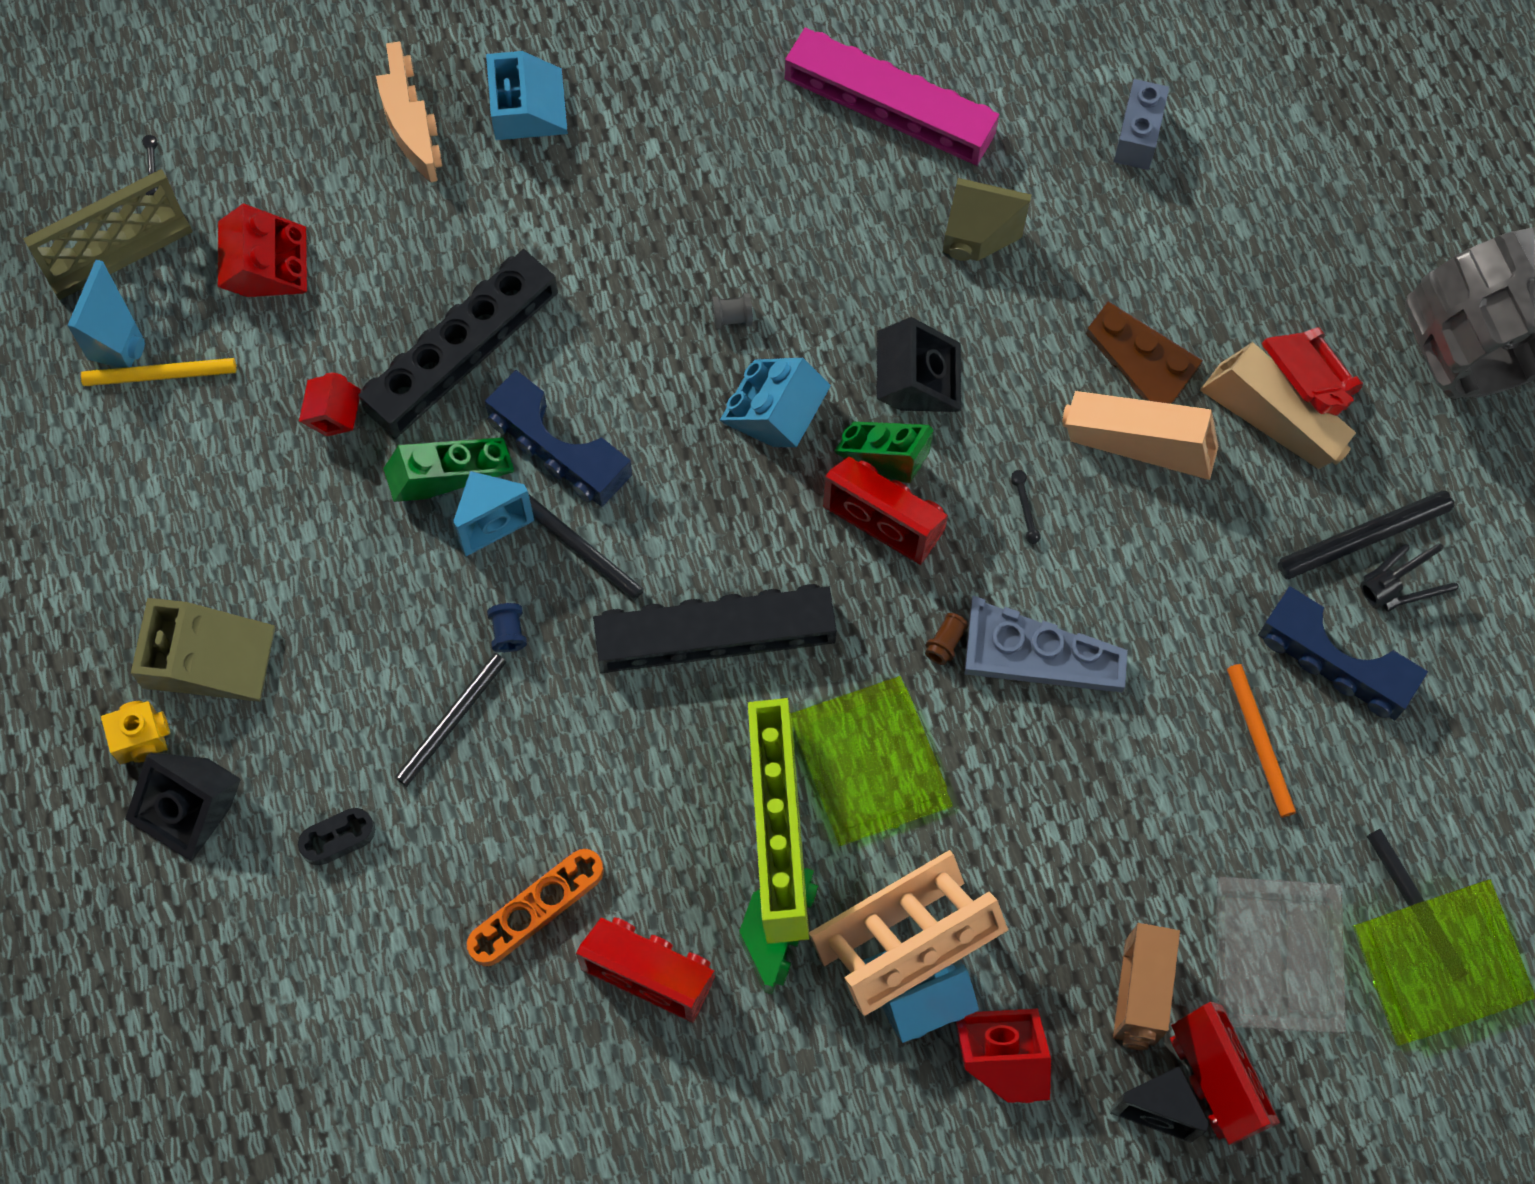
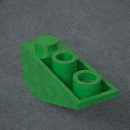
(442, 467)

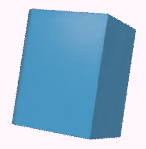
(490, 511)

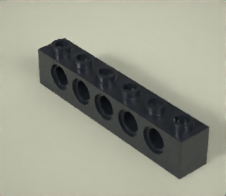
(455, 361)

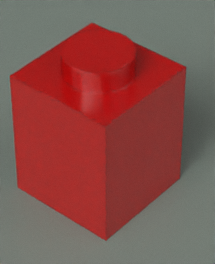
(330, 404)

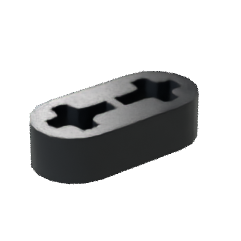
(331, 828)

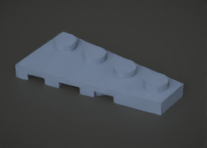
(1026, 650)

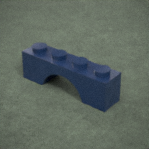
(592, 467)
(1381, 682)

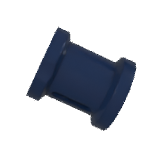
(506, 627)

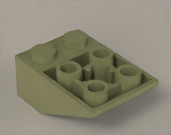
(201, 651)

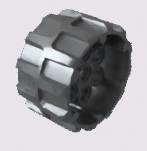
(1479, 317)

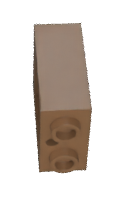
(1146, 986)

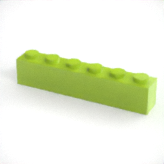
(777, 822)

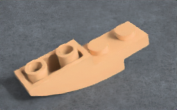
(407, 115)

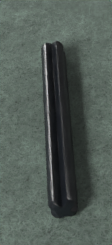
(1365, 534)

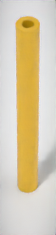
(158, 372)

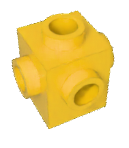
(135, 731)

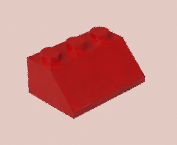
(884, 509)
(646, 967)
(1223, 1074)

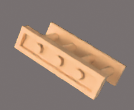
(921, 955)

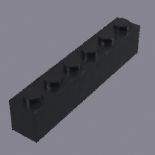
(714, 628)

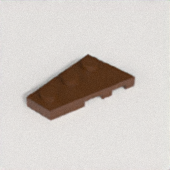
(1145, 357)

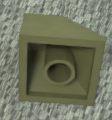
(984, 220)

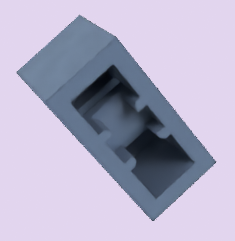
(1141, 124)

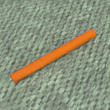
(1261, 740)

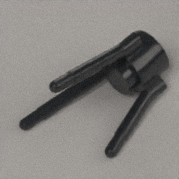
(1383, 587)

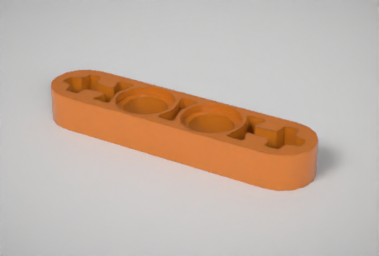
(531, 902)

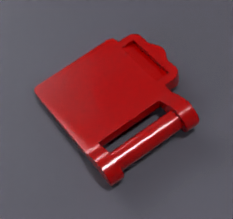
(1314, 370)

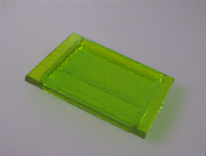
(870, 761)
(1444, 962)

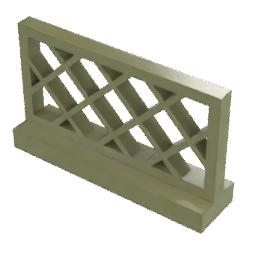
(125, 241)

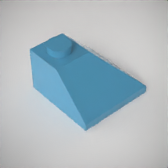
(104, 322)

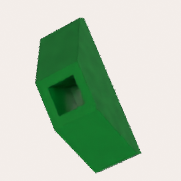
(890, 447)
(765, 958)

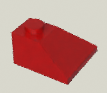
(1007, 1053)

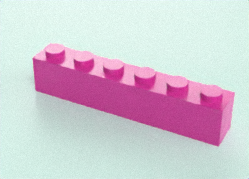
(891, 96)

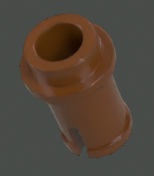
(942, 646)

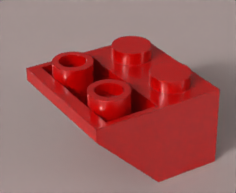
(261, 254)

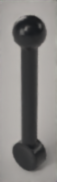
(150, 143)
(1018, 479)

